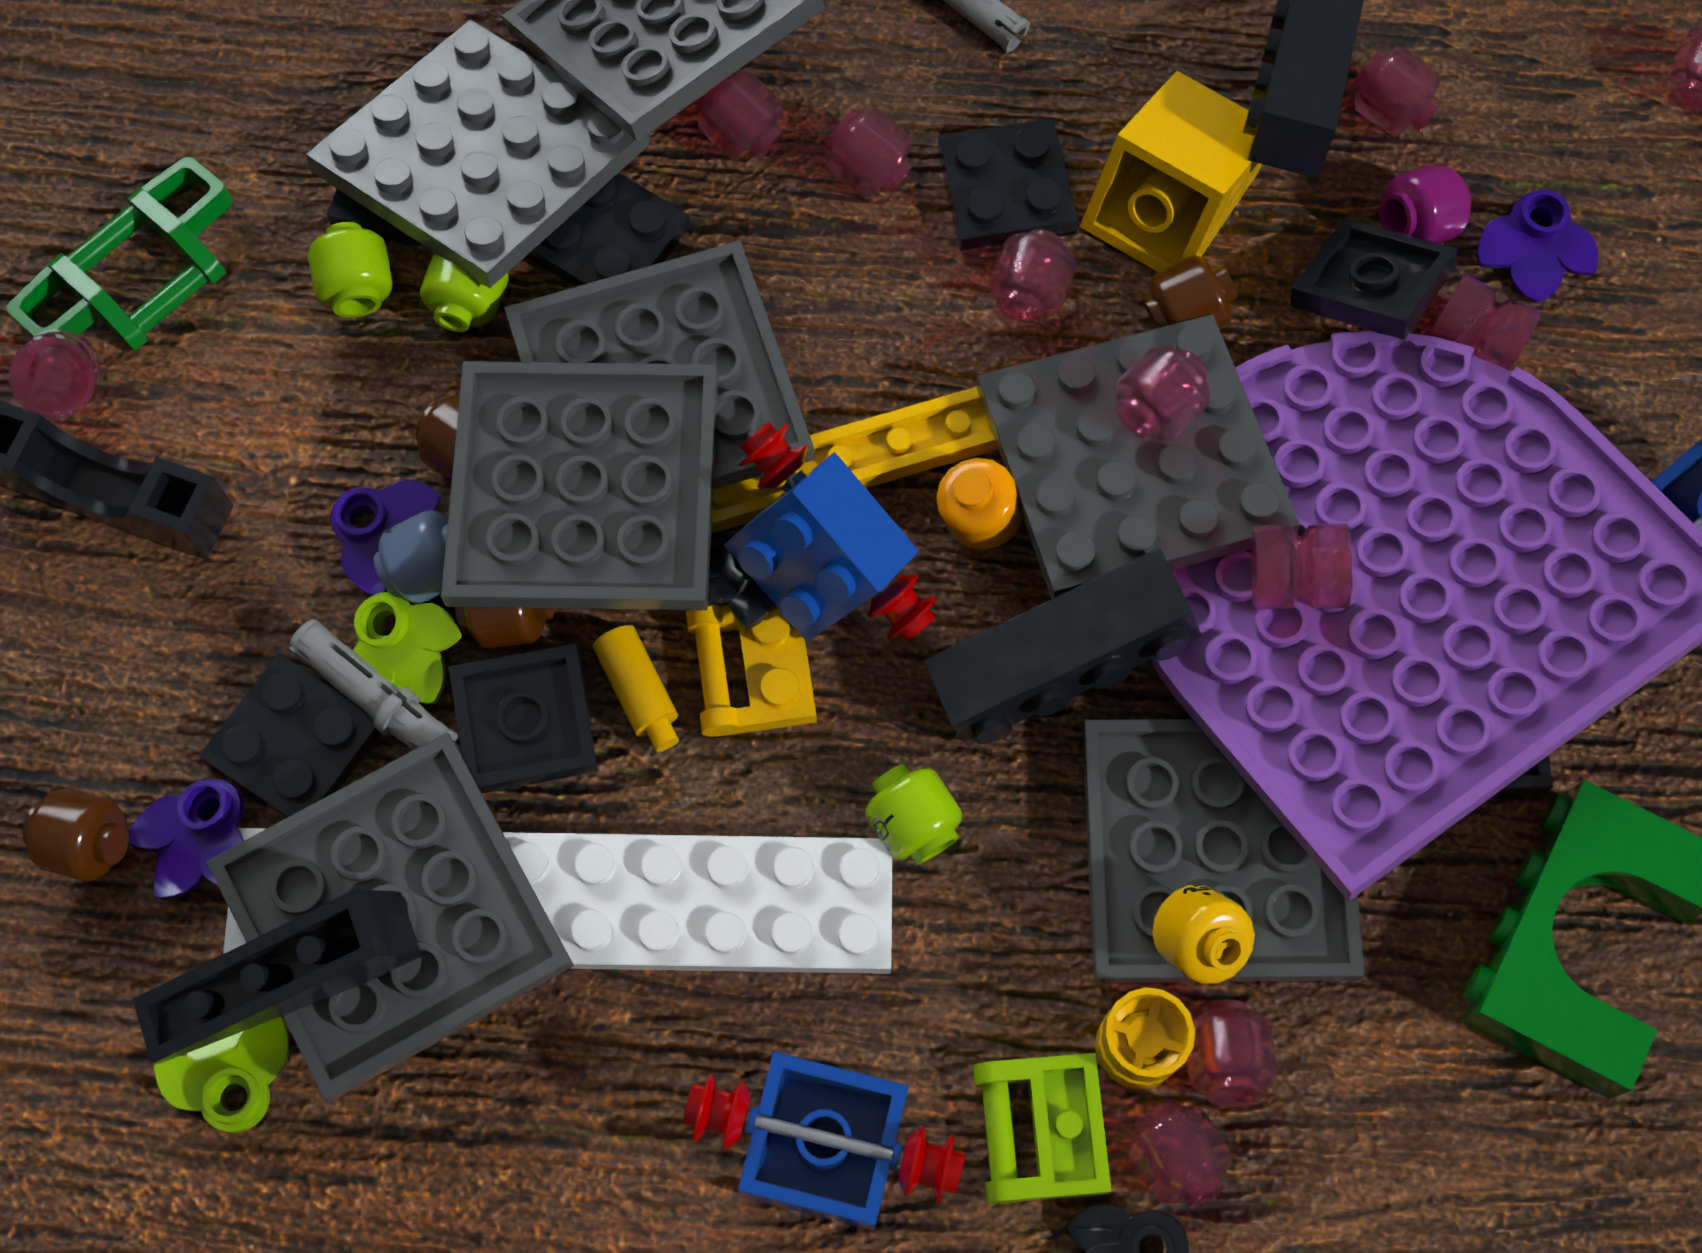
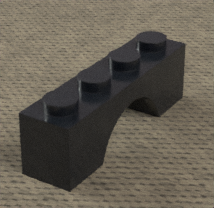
(146, 499)

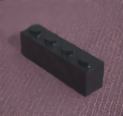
(1302, 83)
(1063, 649)

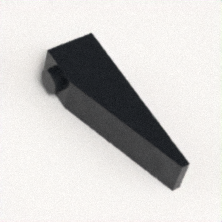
(279, 973)

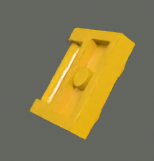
(774, 672)

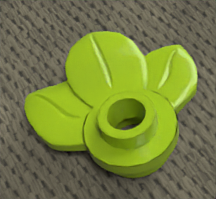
(412, 649)
(211, 1072)

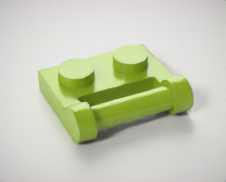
(1064, 1122)

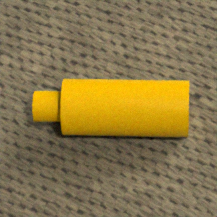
(637, 686)

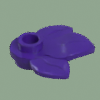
(1537, 253)
(389, 508)
(185, 838)

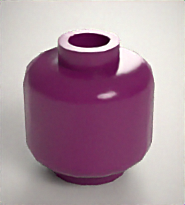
(1426, 204)

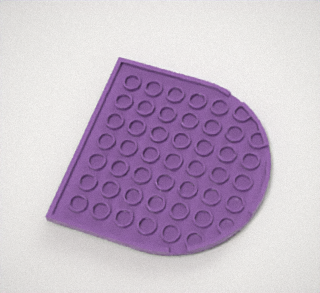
(1495, 606)

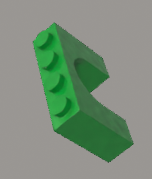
(1524, 990)

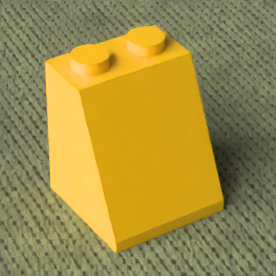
(1173, 175)

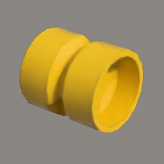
(1144, 1038)

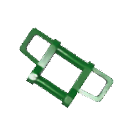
(143, 207)

